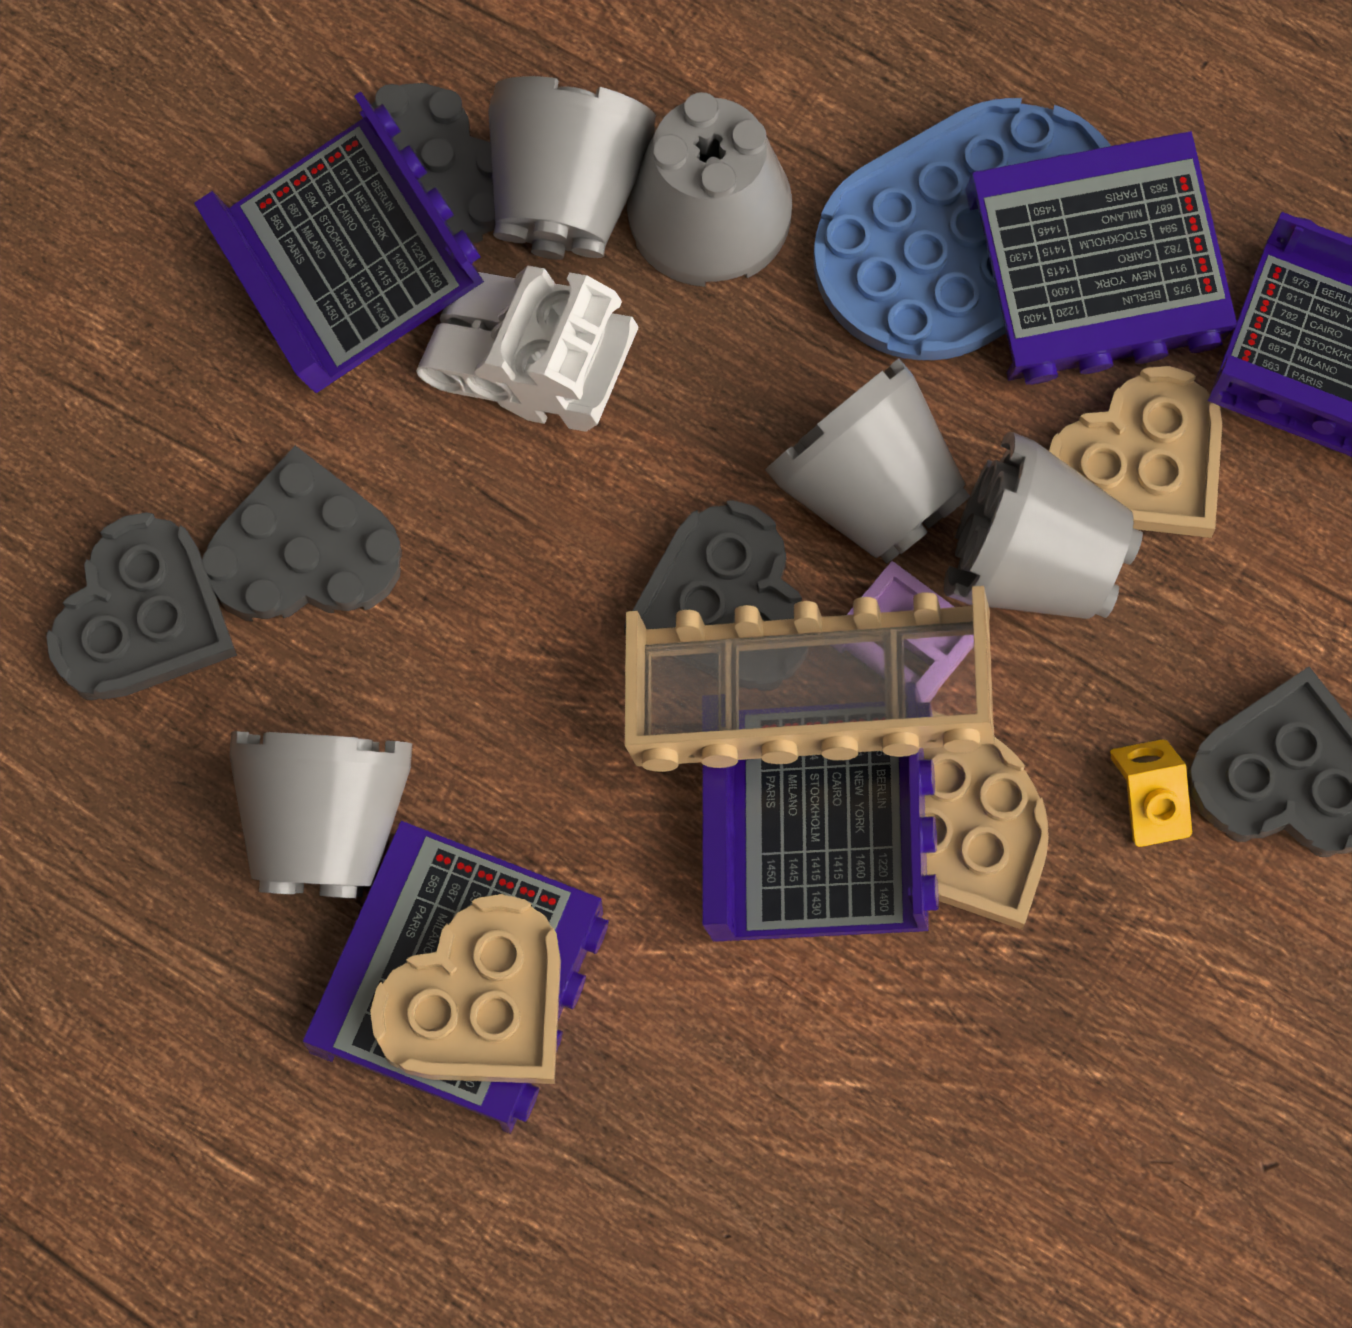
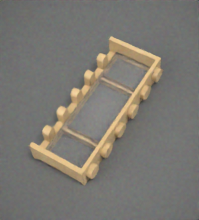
(809, 684)

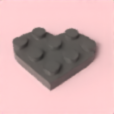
(455, 162)
(300, 544)
(719, 563)
(140, 615)
(1281, 769)

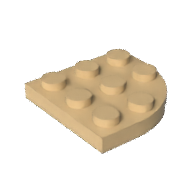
(987, 832)

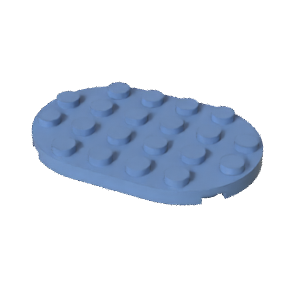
(905, 252)

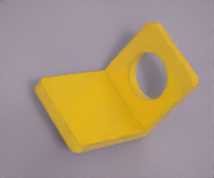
(1155, 792)

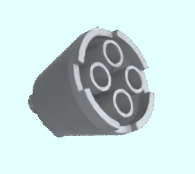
(563, 163)
(709, 194)
(875, 466)
(1041, 537)
(316, 808)

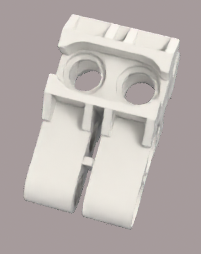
(532, 346)

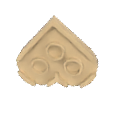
(1153, 451)
(479, 1002)

